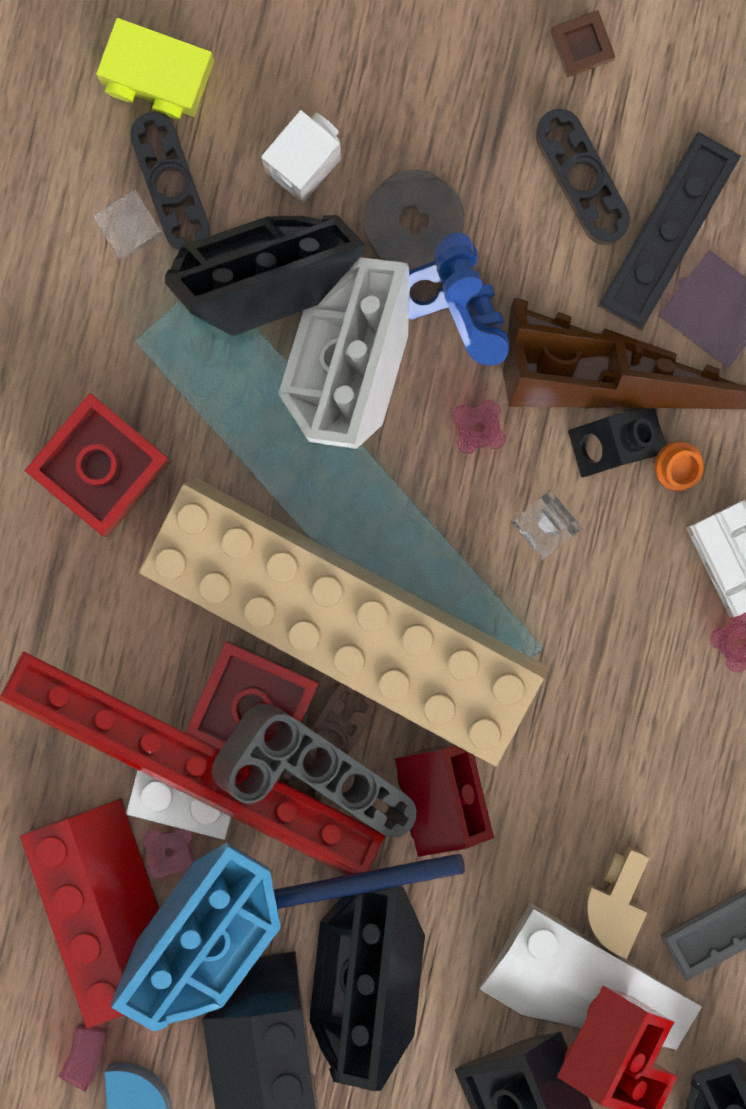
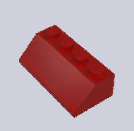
(93, 899)

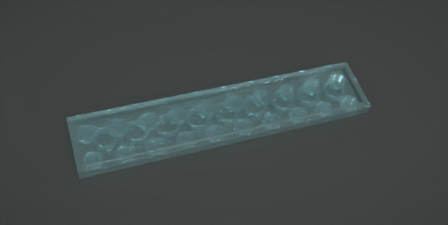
(328, 489)

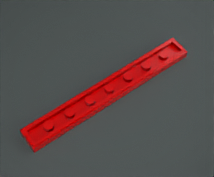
(186, 764)

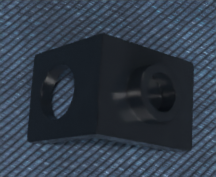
(623, 439)

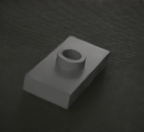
(709, 936)

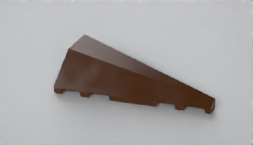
(572, 367)

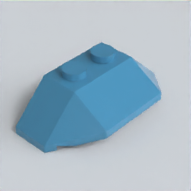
(200, 940)

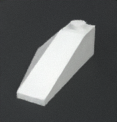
(558, 972)

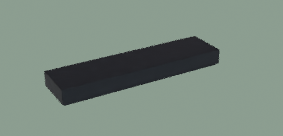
(669, 230)

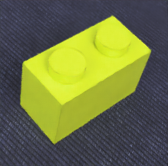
(154, 69)

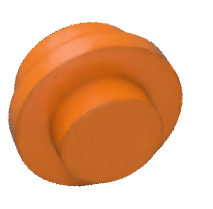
(678, 466)

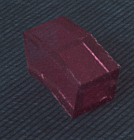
(85, 1055)

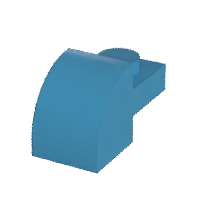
(134, 1088)

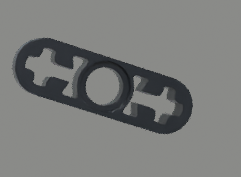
(554, 150)
(146, 153)

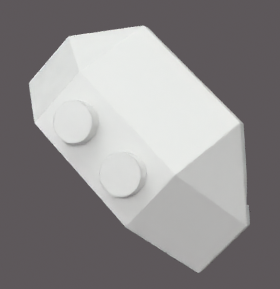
(349, 355)

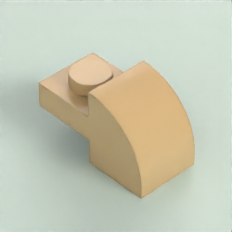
(609, 911)

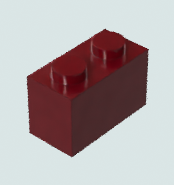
(446, 798)

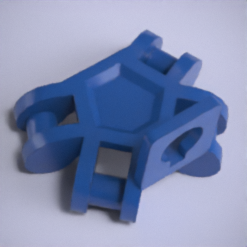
(460, 290)

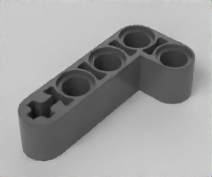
(325, 773)

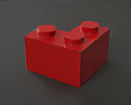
(618, 1054)

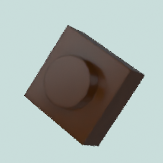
(582, 43)

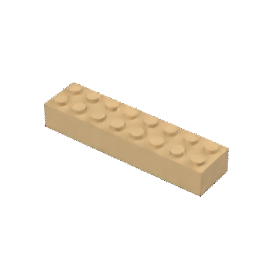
(344, 620)

